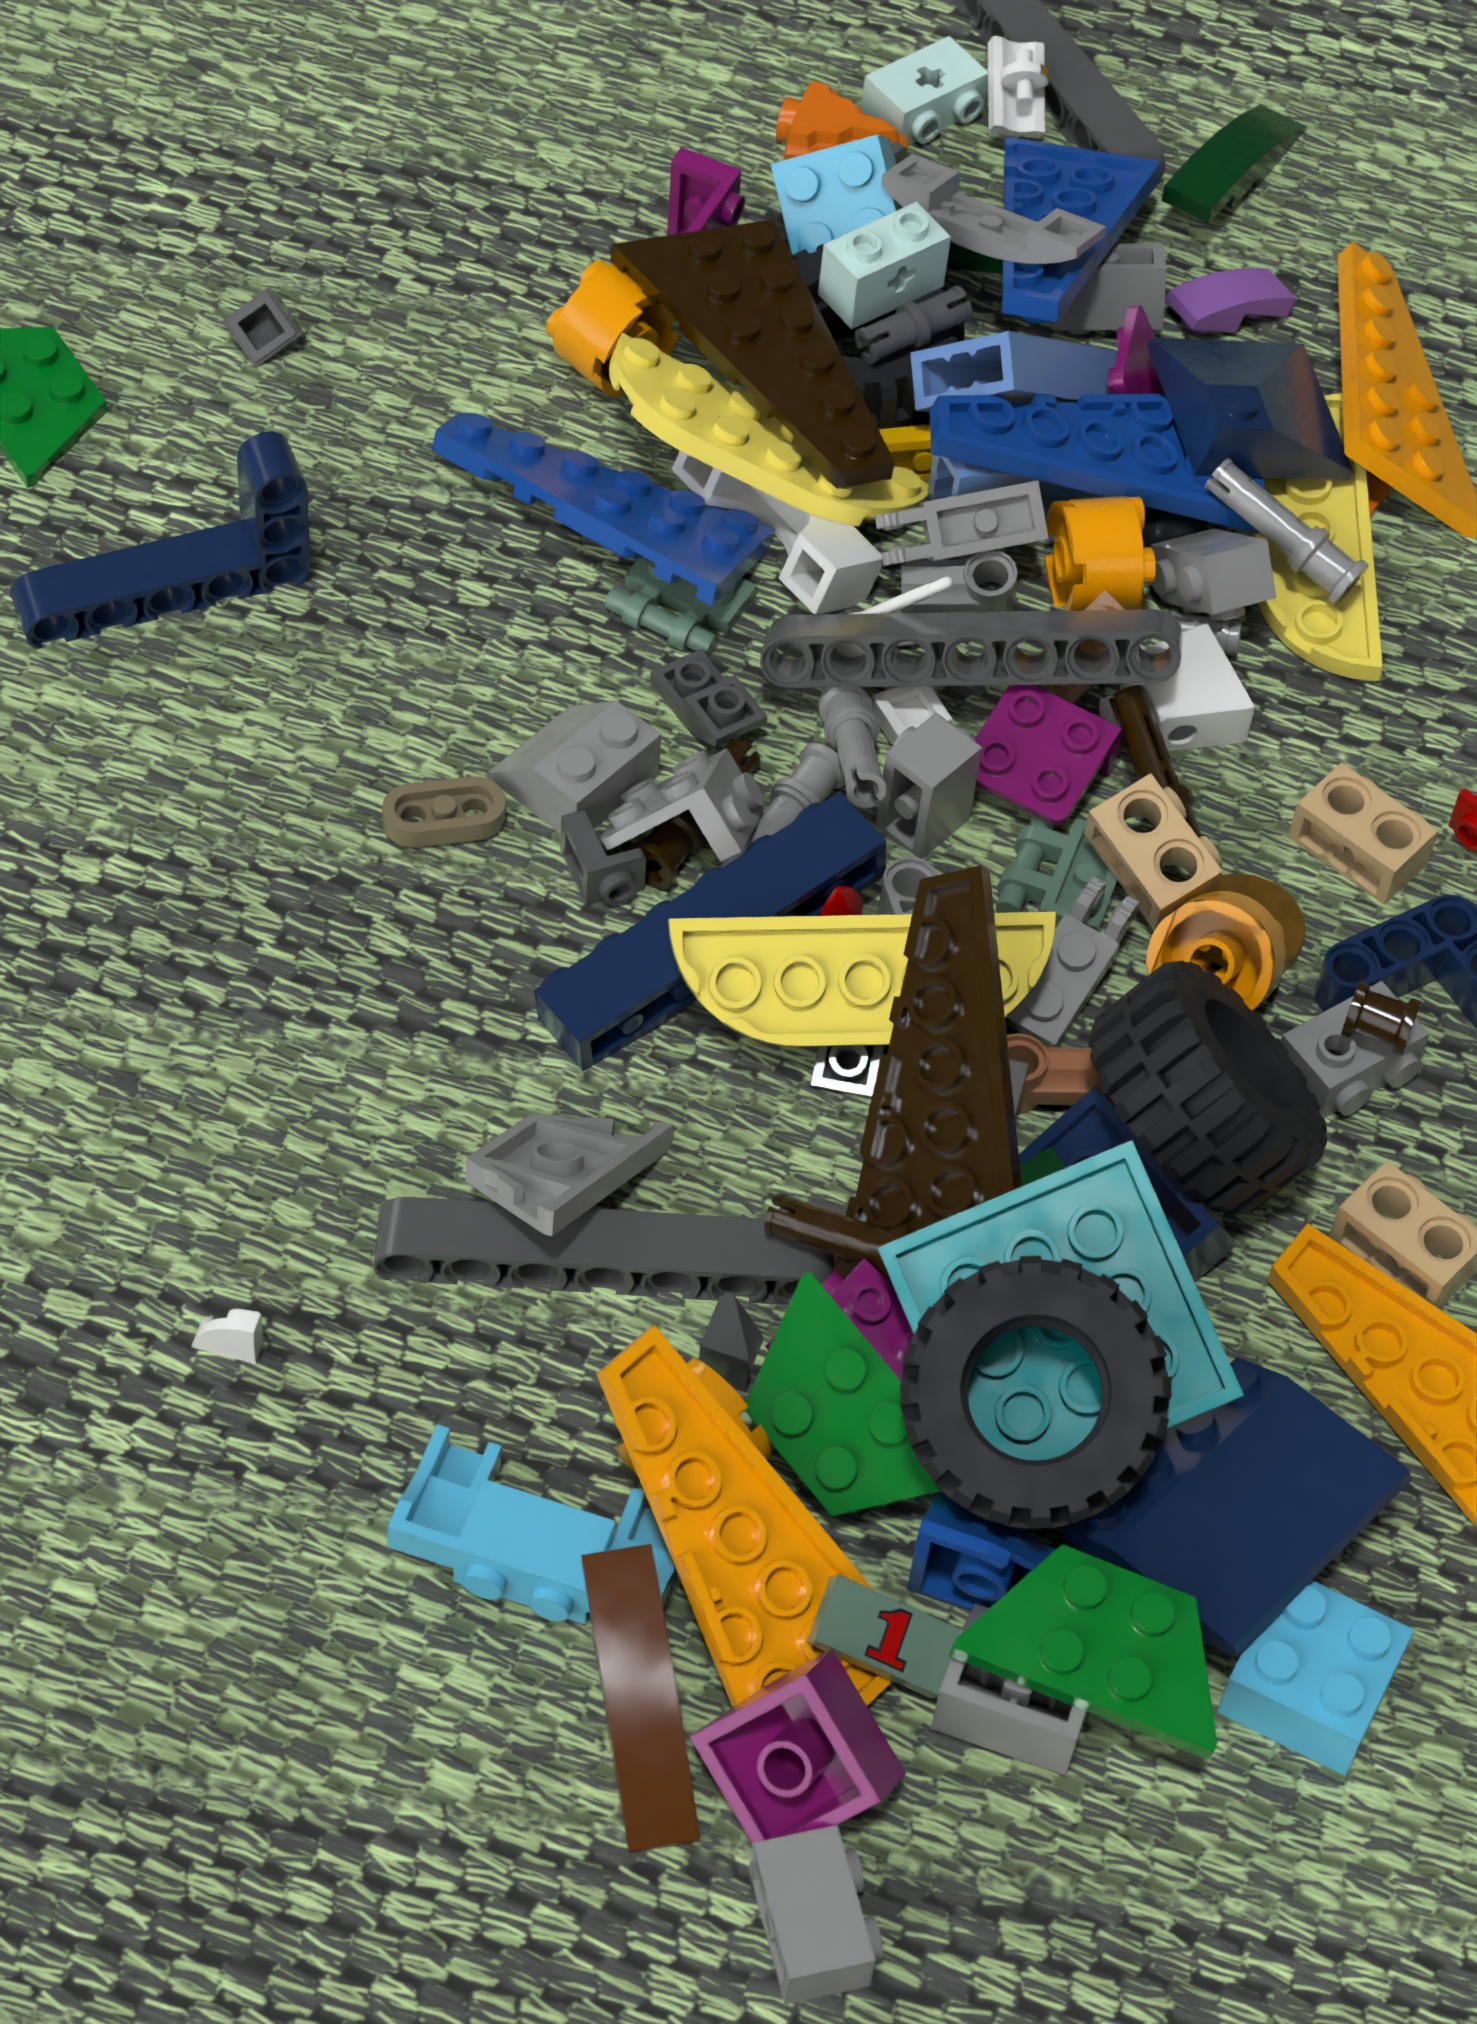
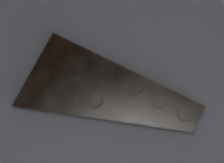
(761, 328)
(943, 1094)

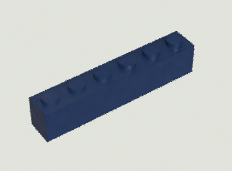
(633, 977)

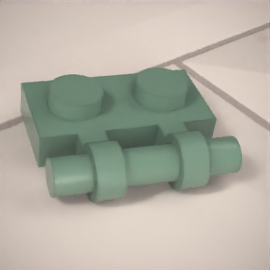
(687, 629)
(1075, 866)

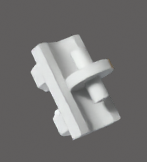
(1016, 88)

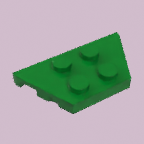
(42, 399)
(835, 1408)
(1101, 1646)

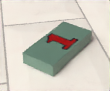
(883, 1635)

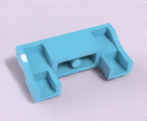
(510, 1539)

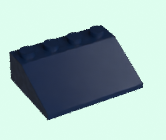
(1246, 1505)

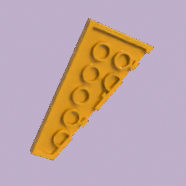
(1390, 398)
(1397, 1351)
(729, 1520)

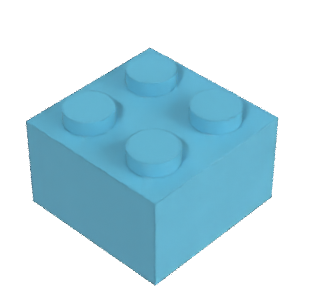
(834, 191)
(1317, 1675)

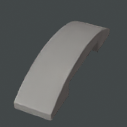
(985, 226)

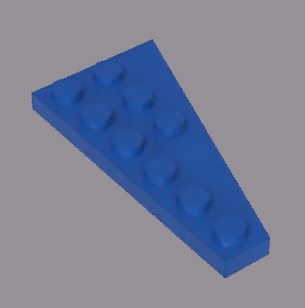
(1081, 182)
(1090, 445)
(614, 507)

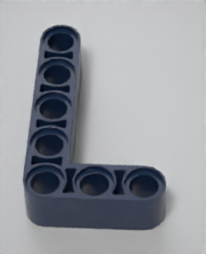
(183, 570)
(1408, 953)

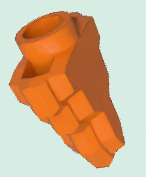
(826, 121)

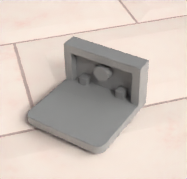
(711, 788)

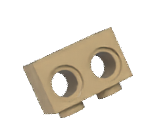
(1363, 833)
(1138, 856)
(1405, 1243)

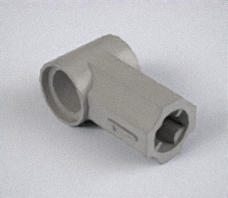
(966, 576)

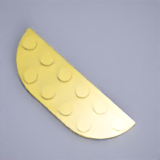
(729, 433)
(1328, 636)
(828, 975)

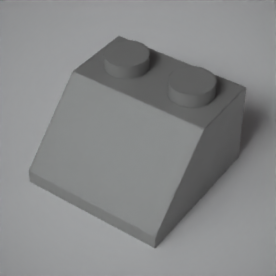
(581, 763)

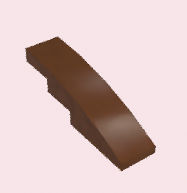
(640, 1698)

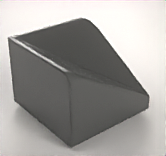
(264, 327)
(731, 1342)

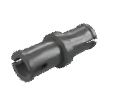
(913, 324)

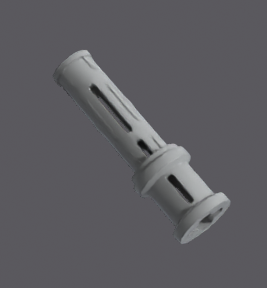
(1307, 548)
(852, 732)
(808, 784)

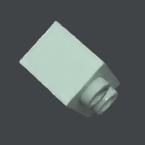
(927, 90)
(883, 265)

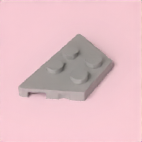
(561, 1166)

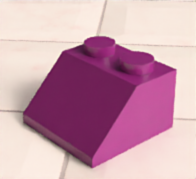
(799, 1753)

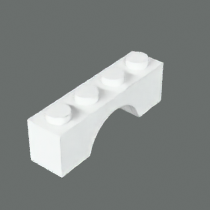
(827, 561)

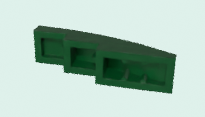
(1232, 162)

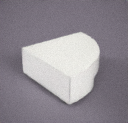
(234, 1336)

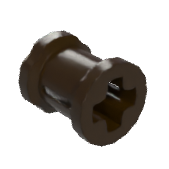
(1381, 1017)

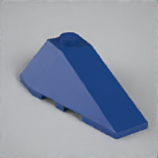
(969, 1558)

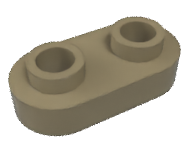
(442, 809)

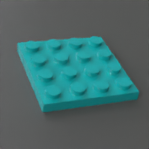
(1035, 1386)

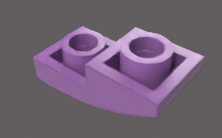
(1223, 299)

